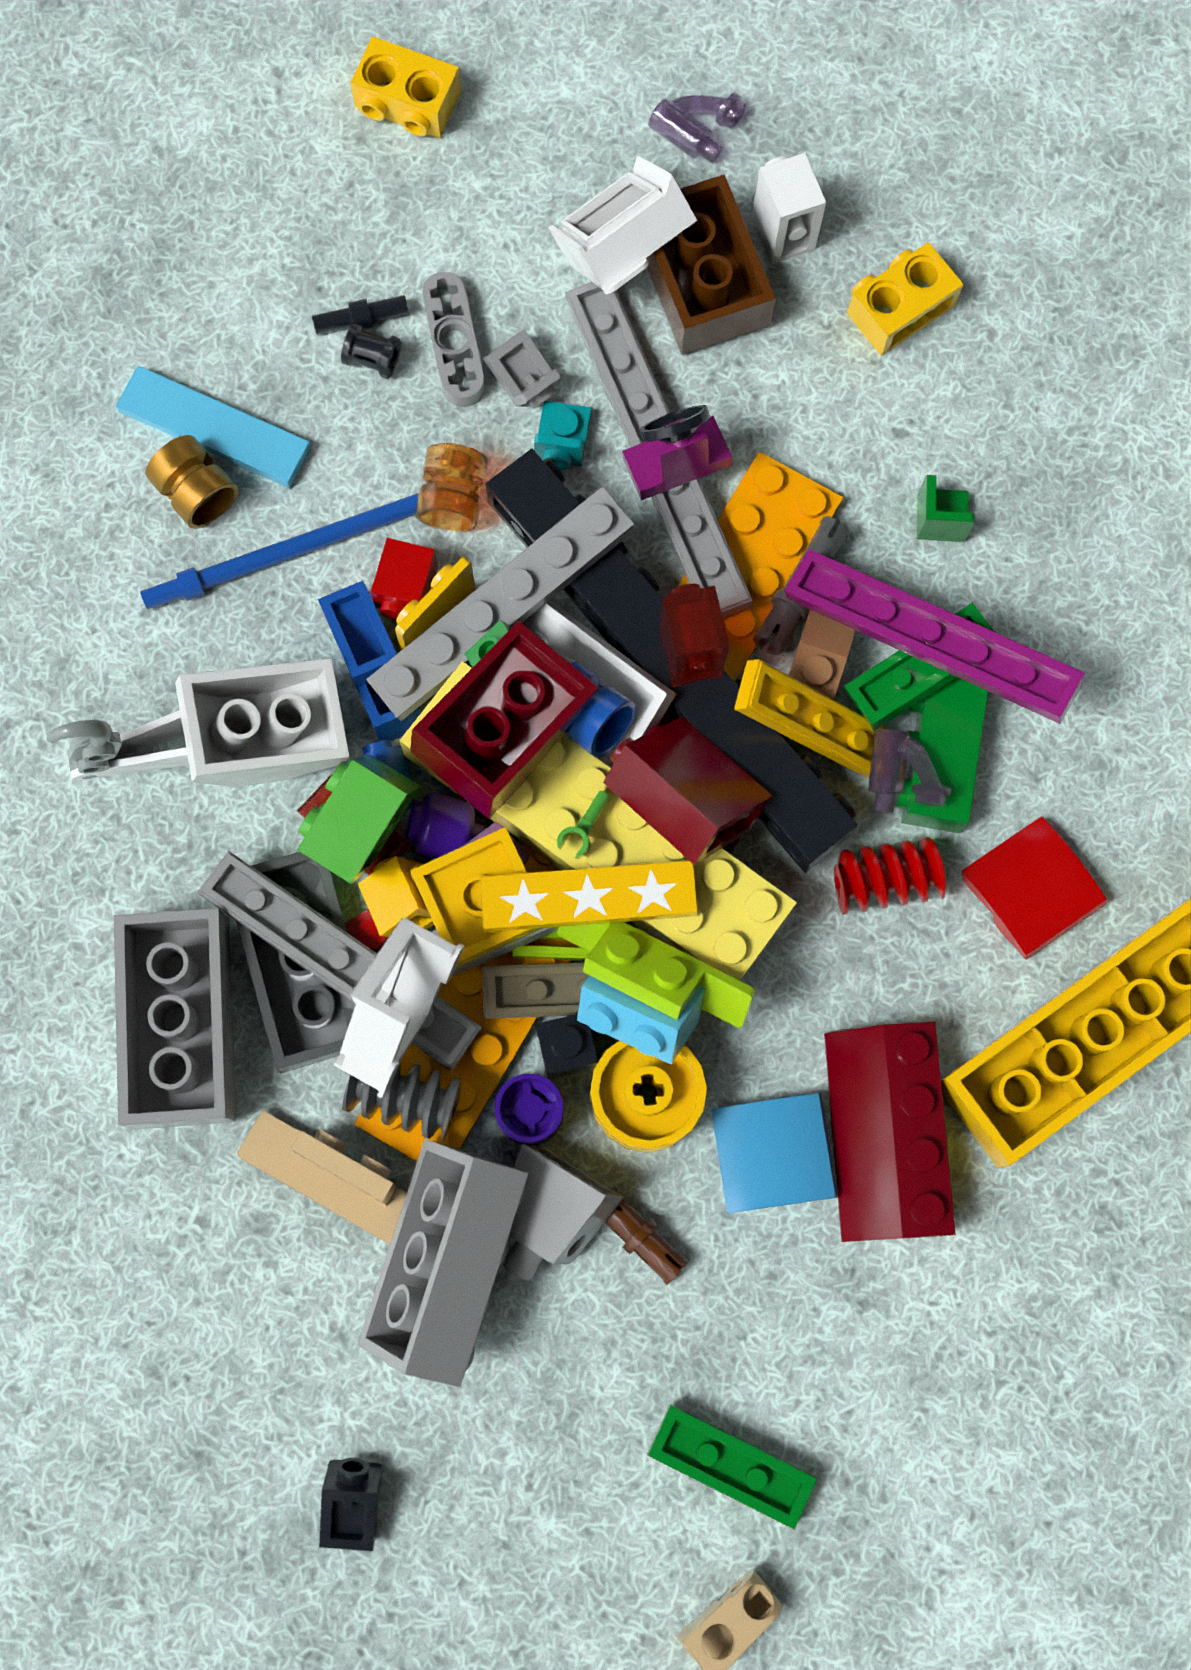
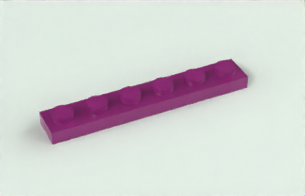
(935, 636)

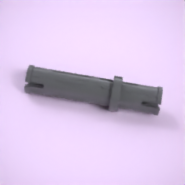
(786, 612)

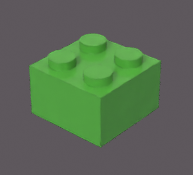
(357, 816)

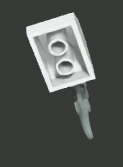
(235, 725)

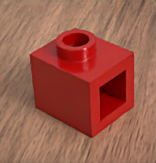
(402, 576)

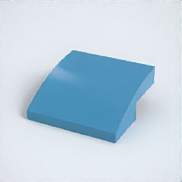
(774, 1153)

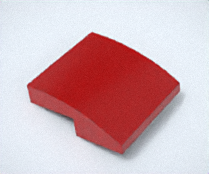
(1034, 887)

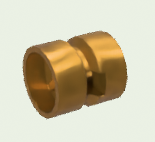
(187, 476)

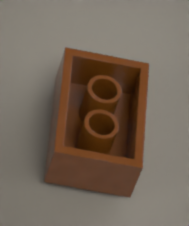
(711, 273)

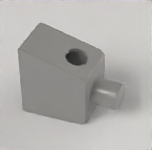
(557, 1213)

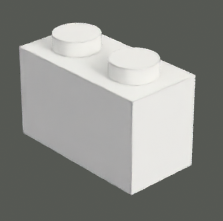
(788, 207)

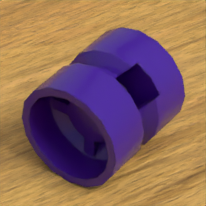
(529, 1109)

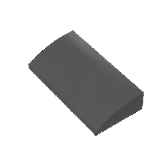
(299, 1011)

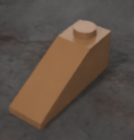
(822, 653)

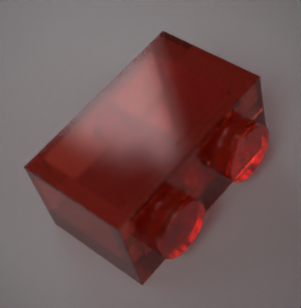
(693, 634)

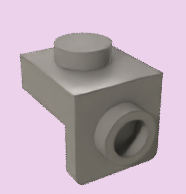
(522, 370)

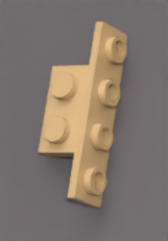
(326, 1175)

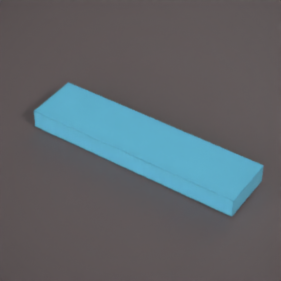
(215, 425)

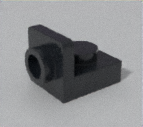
(350, 1504)

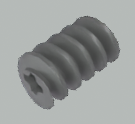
(410, 1098)

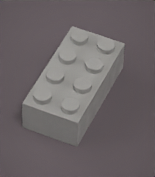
(174, 1019)
(442, 1263)

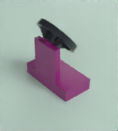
(676, 451)

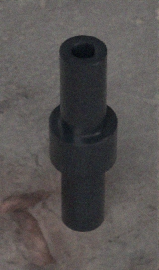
(360, 313)

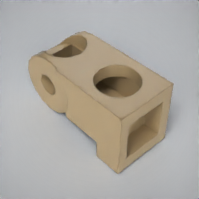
(731, 1623)

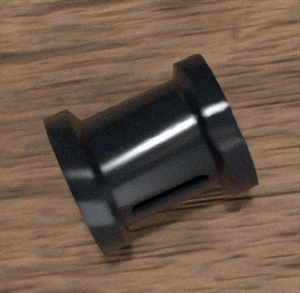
(370, 350)

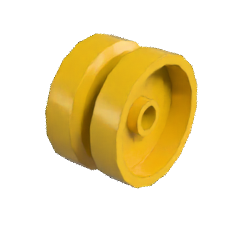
(624, 1115)

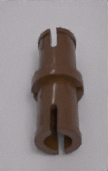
(645, 1240)

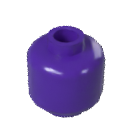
(441, 824)

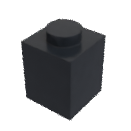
(566, 1046)

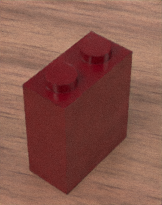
(686, 789)

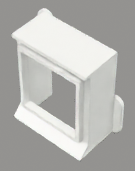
(624, 225)
(383, 1027)

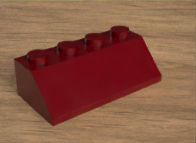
(889, 1132)

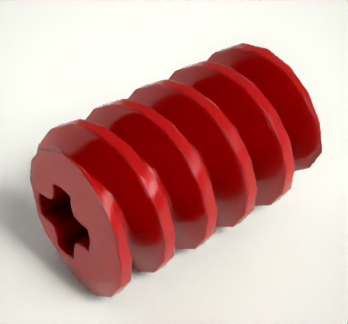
(889, 874)

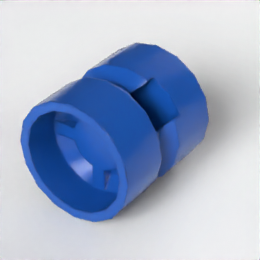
(603, 719)

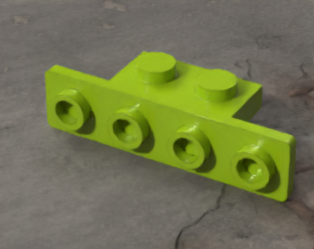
(658, 972)

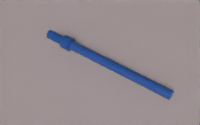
(192, 582)

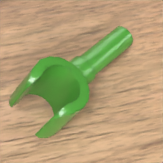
(585, 824)

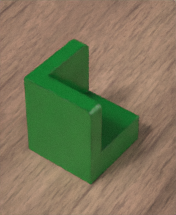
(942, 513)

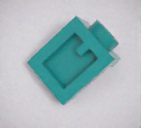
(563, 433)

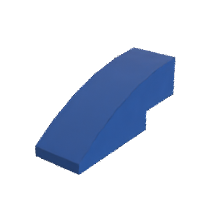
(364, 650)

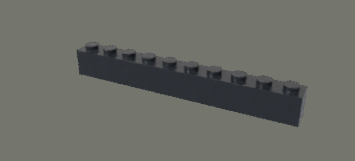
(627, 614)

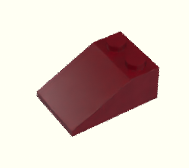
(501, 719)

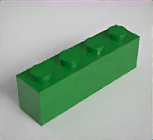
(951, 732)

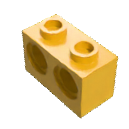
(410, 79)
(910, 305)

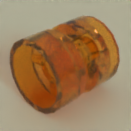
(453, 480)

